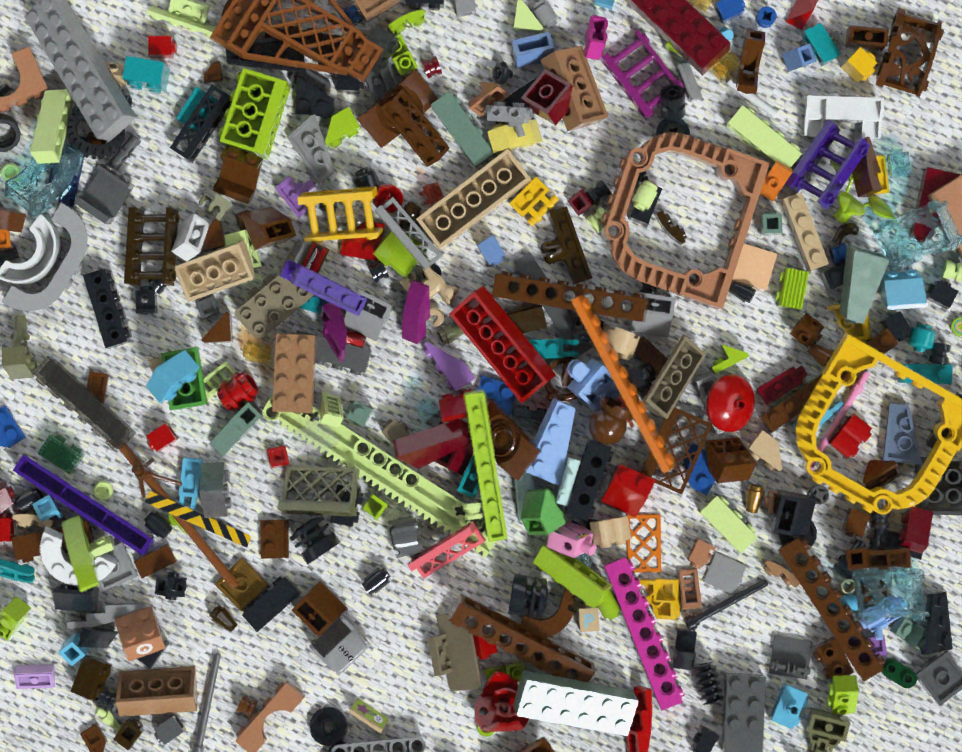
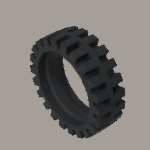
(87, 148)

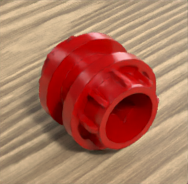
(240, 389)

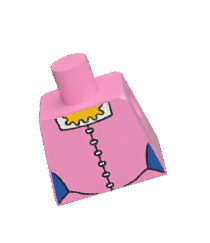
(572, 539)

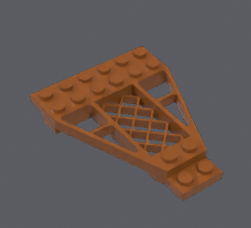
(248, 18)

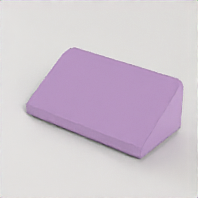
(35, 676)

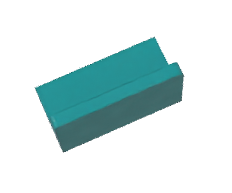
(821, 43)

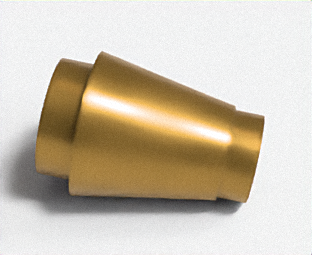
(754, 496)

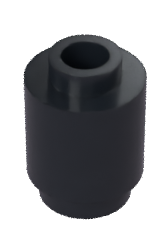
(27, 498)
(158, 524)
(376, 580)

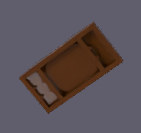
(378, 124)
(511, 446)

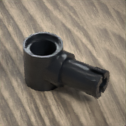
(842, 566)

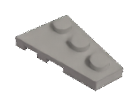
(312, 149)

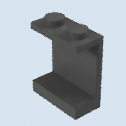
(105, 194)

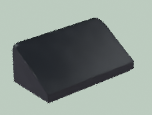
(96, 637)

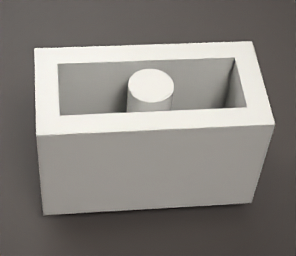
(190, 237)

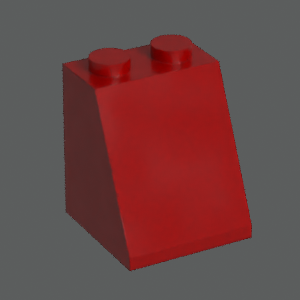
(627, 490)

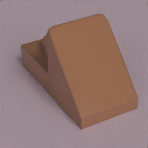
(490, 93)

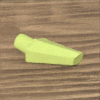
(108, 718)

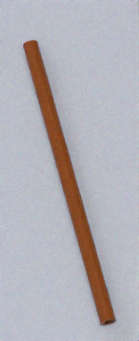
(187, 526)

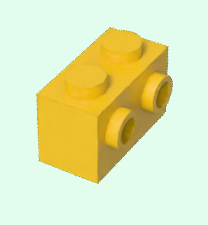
(860, 65)

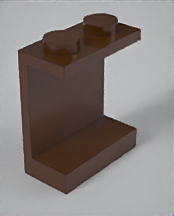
(238, 174)

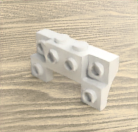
(843, 110)

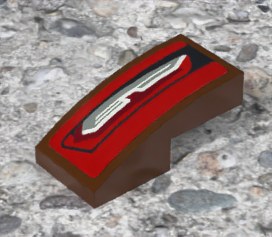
(315, 257)

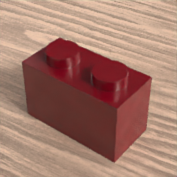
(915, 529)

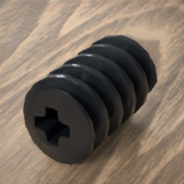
(708, 683)

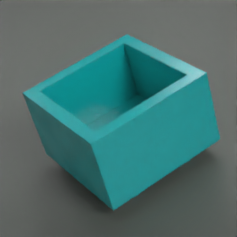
(146, 73)

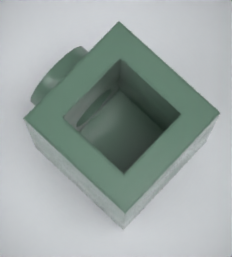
(771, 223)
(358, 413)

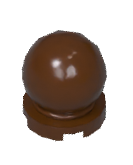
(609, 422)

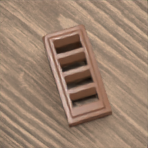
(689, 606)

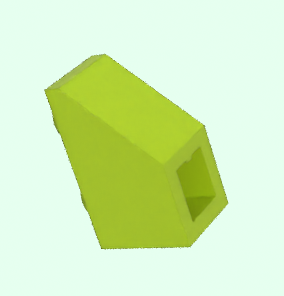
(341, 126)
(12, 617)

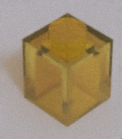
(725, 66)
(257, 352)

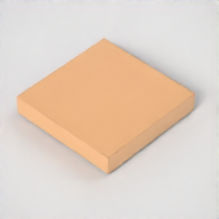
(755, 267)

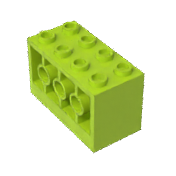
(267, 115)

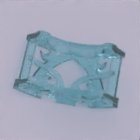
(42, 197)
(948, 238)
(913, 599)

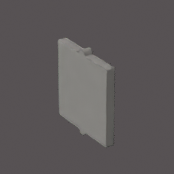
(724, 573)

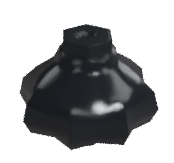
(501, 73)

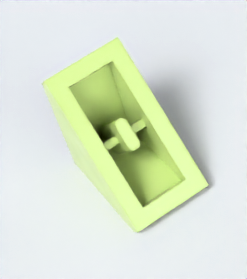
(525, 20)

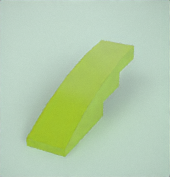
(80, 553)

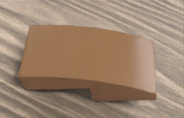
(774, 569)

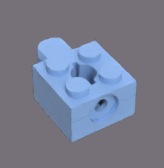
(591, 382)

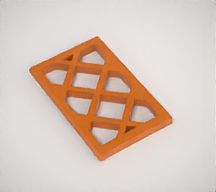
(657, 533)

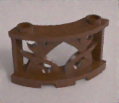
(902, 25)

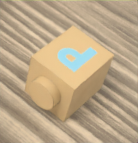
(588, 618)

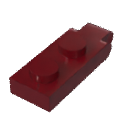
(781, 384)

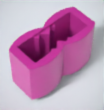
(595, 37)

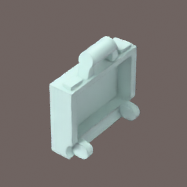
(563, 492)

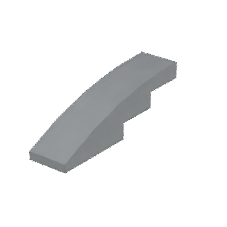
(111, 612)

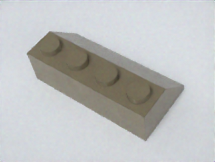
(674, 378)

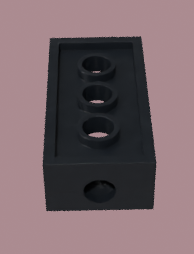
(587, 510)

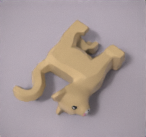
(436, 285)

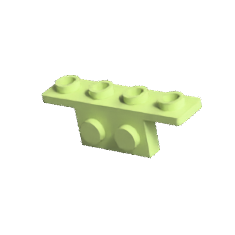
(185, 13)

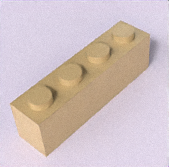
(804, 232)

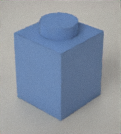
(799, 57)
(491, 251)

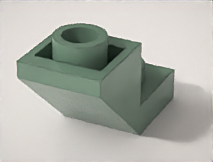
(909, 632)

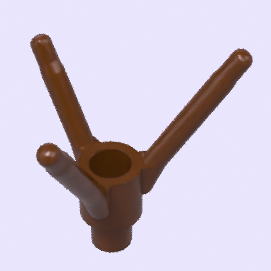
(144, 473)

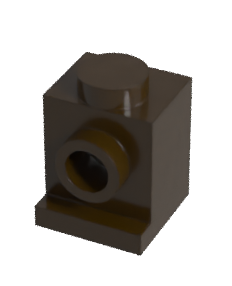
(124, 738)

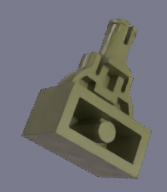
(17, 359)
(826, 729)

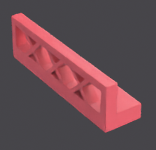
(445, 545)

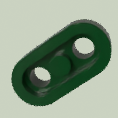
(899, 673)

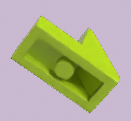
(733, 356)

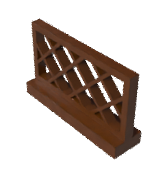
(665, 431)

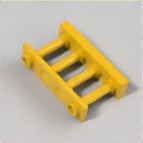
(347, 196)

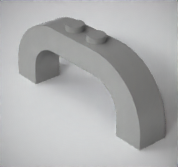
(61, 279)

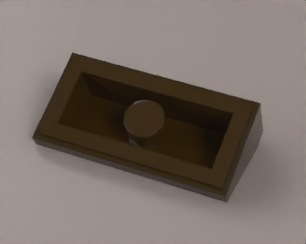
(529, 319)

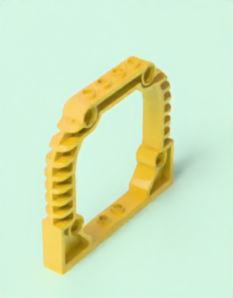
(855, 357)

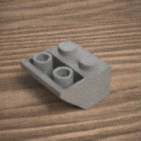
(658, 316)
(371, 318)

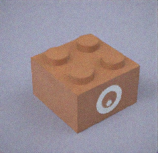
(139, 633)

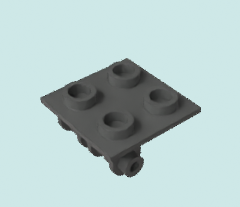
(791, 657)

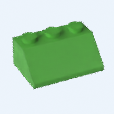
(191, 393)

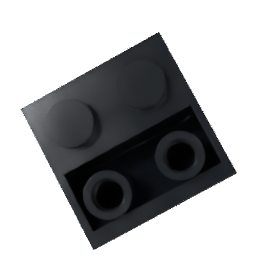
(792, 513)
(72, 599)

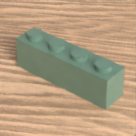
(462, 129)

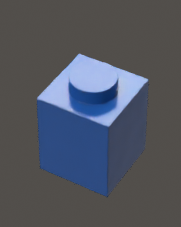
(729, 9)

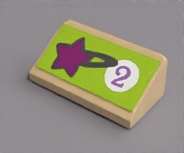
(368, 715)

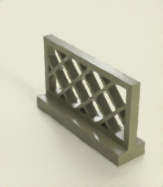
(321, 507)

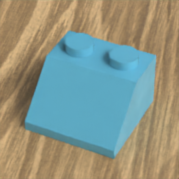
(903, 289)

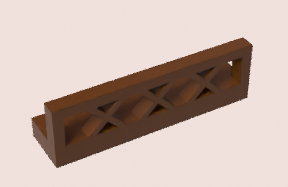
(413, 130)

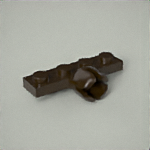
(566, 246)

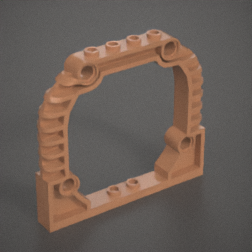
(746, 175)

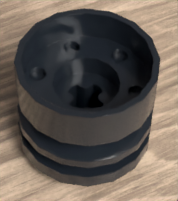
(314, 539)
(528, 596)

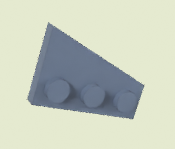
(900, 436)

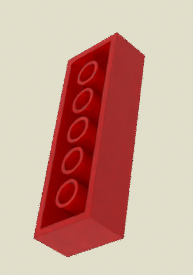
(502, 344)

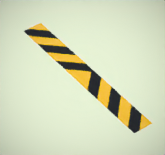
(197, 519)

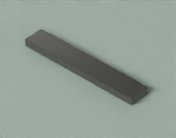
(560, 317)

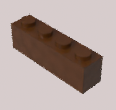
(28, 545)

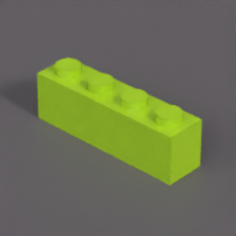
(573, 575)

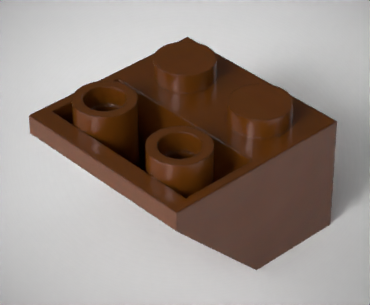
(267, 227)
(729, 460)
(319, 608)

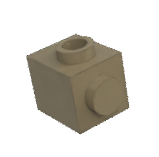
(394, 430)

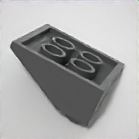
(947, 495)

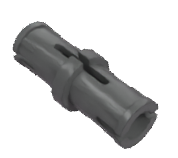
(124, 152)

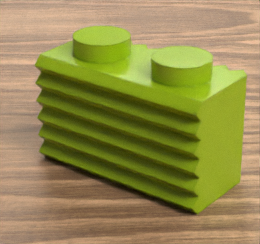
(792, 288)

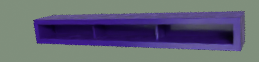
(83, 505)

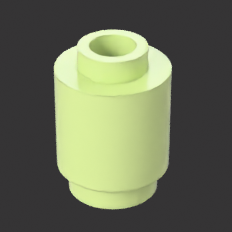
(644, 196)

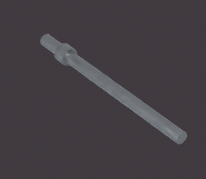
(198, 747)

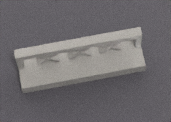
(403, 238)

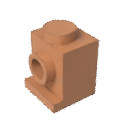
(700, 553)

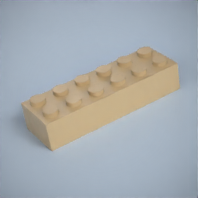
(473, 200)

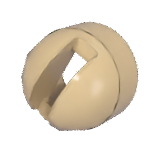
(844, 589)

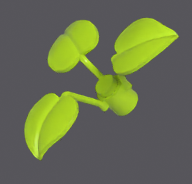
(850, 206)

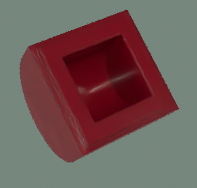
(580, 202)

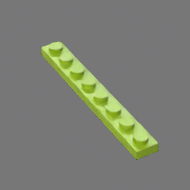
(486, 465)

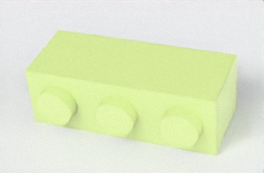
(728, 523)

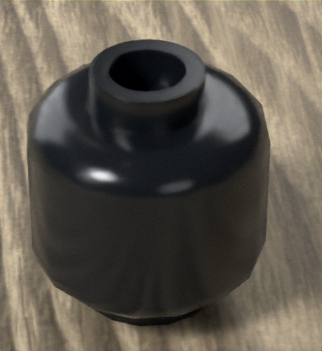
(365, 178)

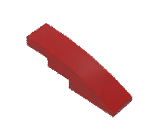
(640, 729)

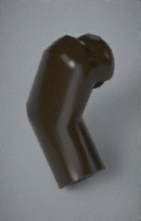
(846, 229)

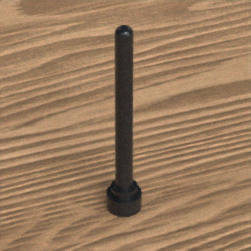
(693, 621)

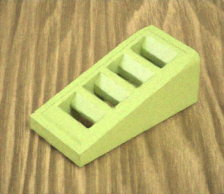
(228, 368)
(331, 413)

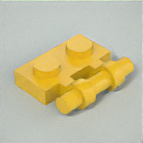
(529, 197)

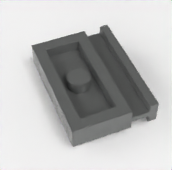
(381, 83)

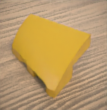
(858, 330)
(663, 596)

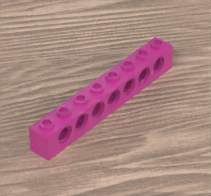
(664, 698)

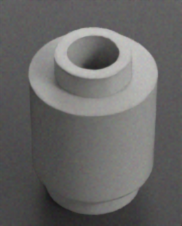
(545, 14)

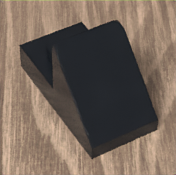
(684, 649)

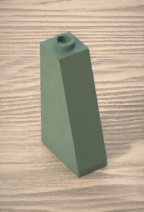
(860, 282)

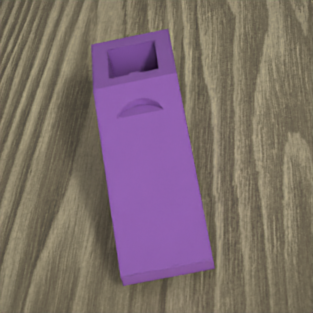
(455, 370)

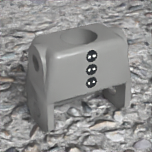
(340, 645)

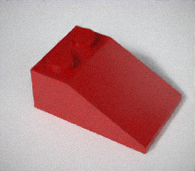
(453, 406)

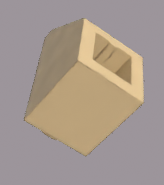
(766, 449)

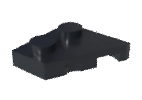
(313, 100)

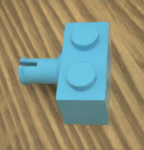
(789, 706)

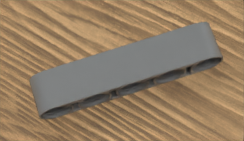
(387, 745)

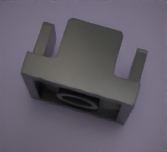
(940, 677)

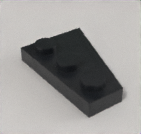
(938, 626)

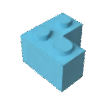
(171, 375)

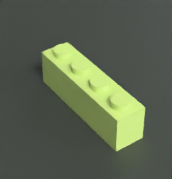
(51, 126)
(762, 138)

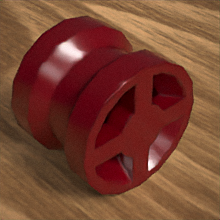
(431, 67)

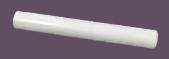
(754, 99)

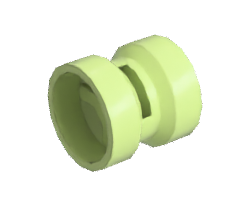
(595, 220)
(952, 270)

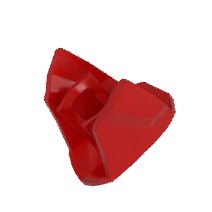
(498, 696)

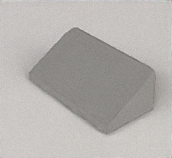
(690, 85)

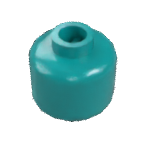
(921, 338)

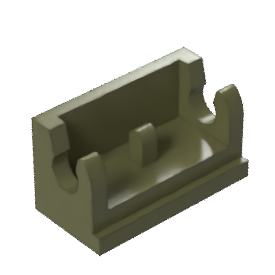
(218, 204)

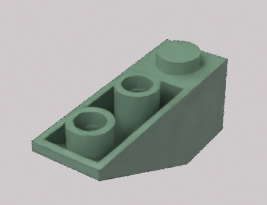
(236, 428)

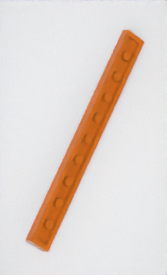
(620, 377)

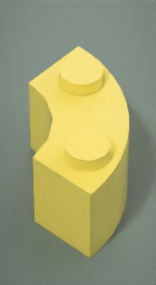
(505, 137)

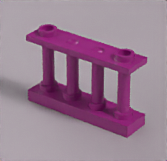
(623, 77)

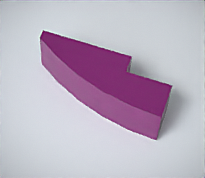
(416, 312)
(334, 329)

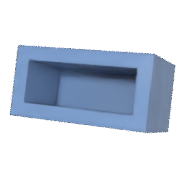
(531, 49)

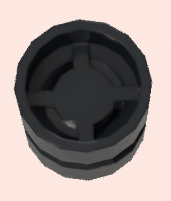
(672, 102)

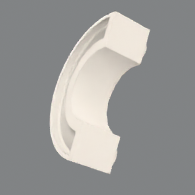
(44, 259)
(59, 563)

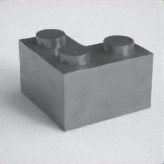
(214, 490)

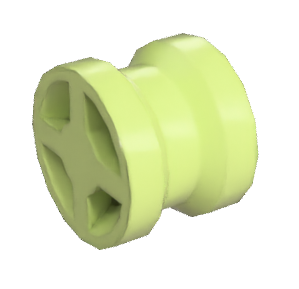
(472, 511)

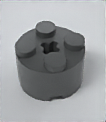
(404, 536)

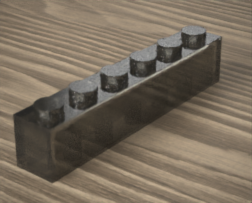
(84, 403)

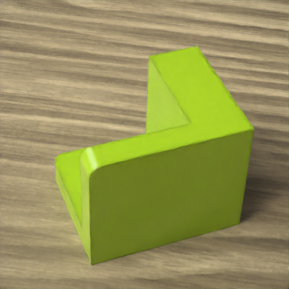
(375, 506)

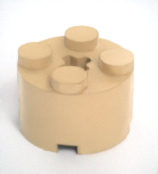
(622, 341)

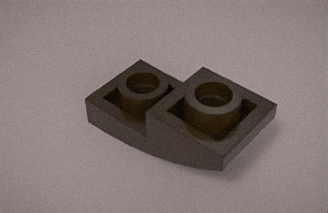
(675, 233)

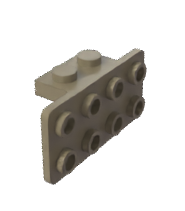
(270, 305)
(455, 655)

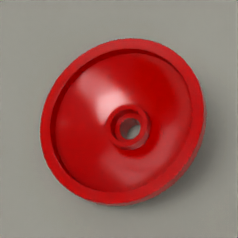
(724, 400)

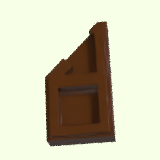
(94, 738)

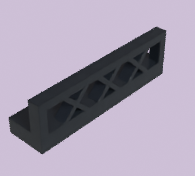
(208, 127)

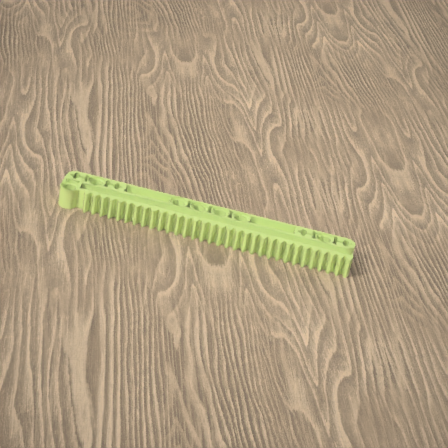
(422, 495)

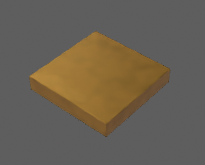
(249, 588)

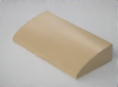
(215, 271)

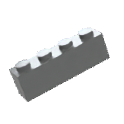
(354, 357)

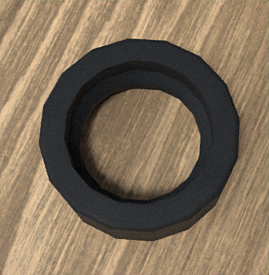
(15, 138)

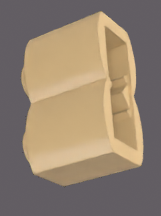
(610, 531)

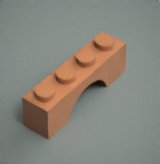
(286, 699)

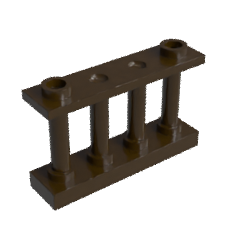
(135, 241)

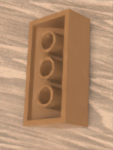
(157, 691)

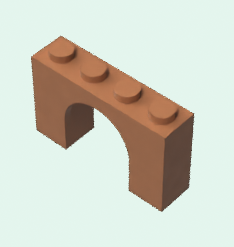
(31, 81)

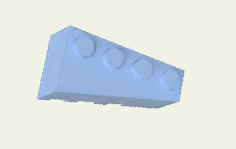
(553, 442)

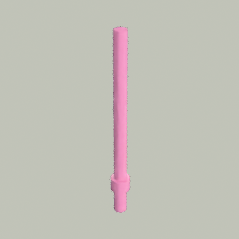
(855, 389)

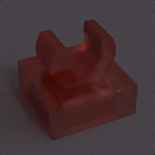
(432, 193)

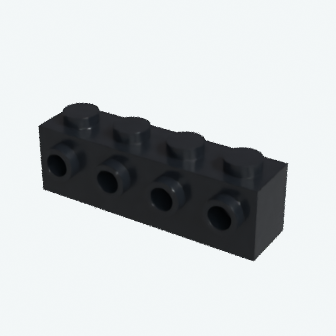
(107, 309)

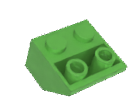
(541, 513)

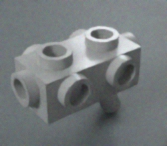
(514, 115)

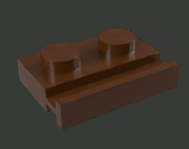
(274, 538)

